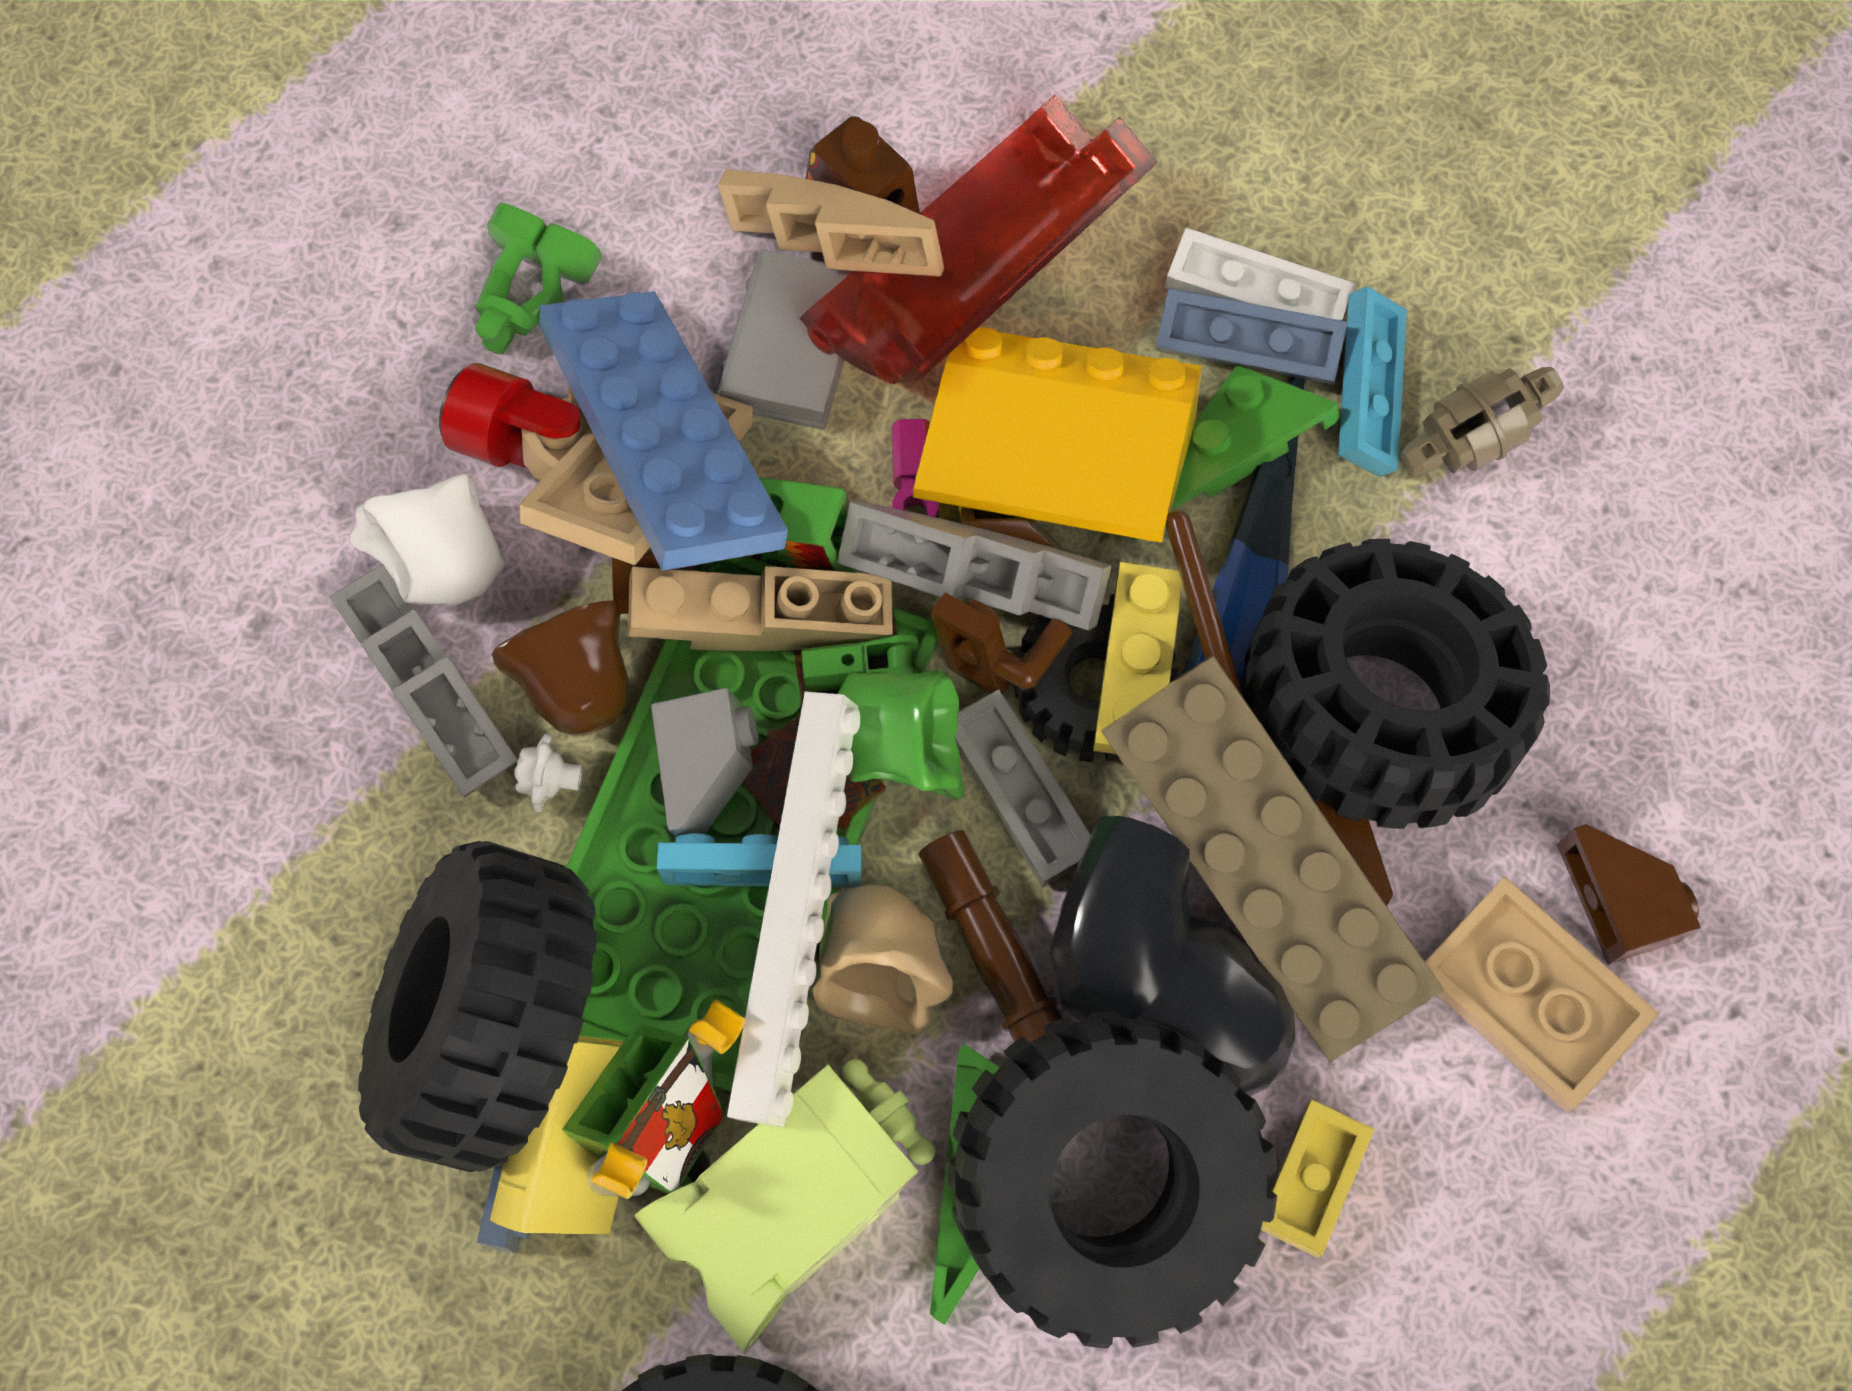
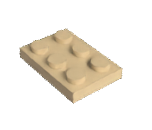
(1538, 995)

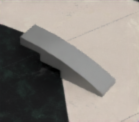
(973, 564)
(424, 681)

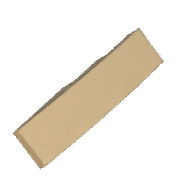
(844, 224)

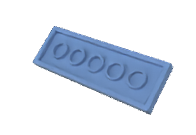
(661, 430)

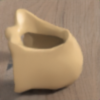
(872, 957)

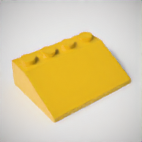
(1060, 433)

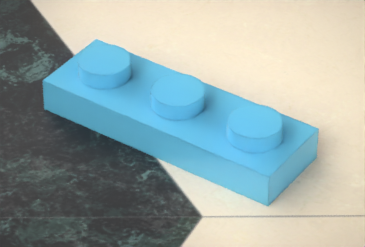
(1373, 382)
(703, 862)

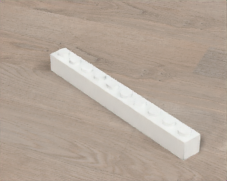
(794, 910)

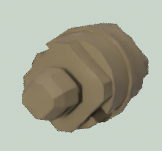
(1473, 407)

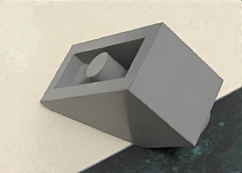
(702, 756)

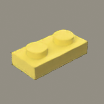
(1316, 1177)

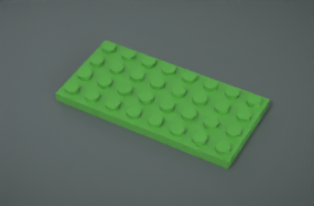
(673, 946)

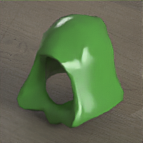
(906, 730)

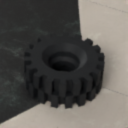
(1053, 703)

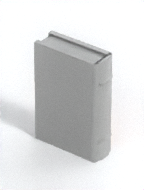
(771, 353)

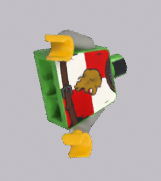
(655, 1107)

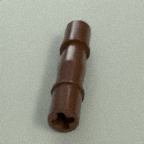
(989, 935)

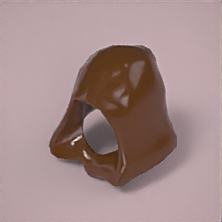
(570, 667)

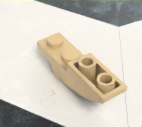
(759, 613)

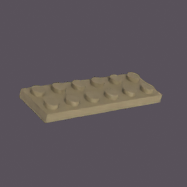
(1272, 859)

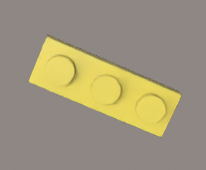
(1138, 641)

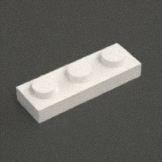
(1249, 276)

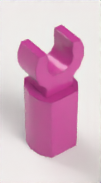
(907, 448)

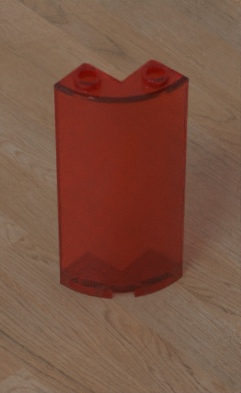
(993, 238)

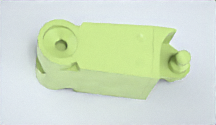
(790, 1196)

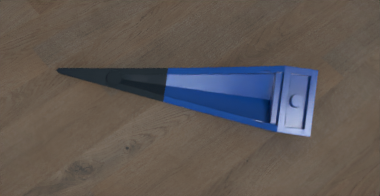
(1256, 554)

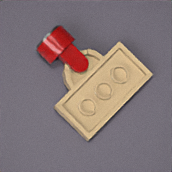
(578, 497)

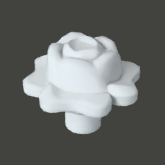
(543, 773)

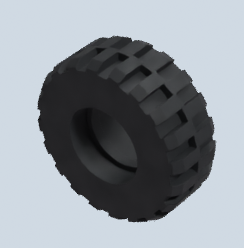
(1438, 623)
(477, 1008)
(1183, 1248)

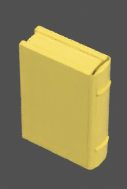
(547, 1180)

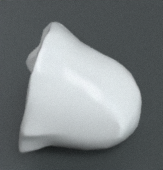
(431, 541)

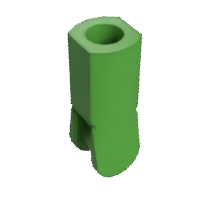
(829, 666)

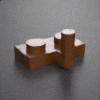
(977, 650)

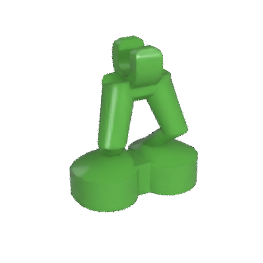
(529, 239)

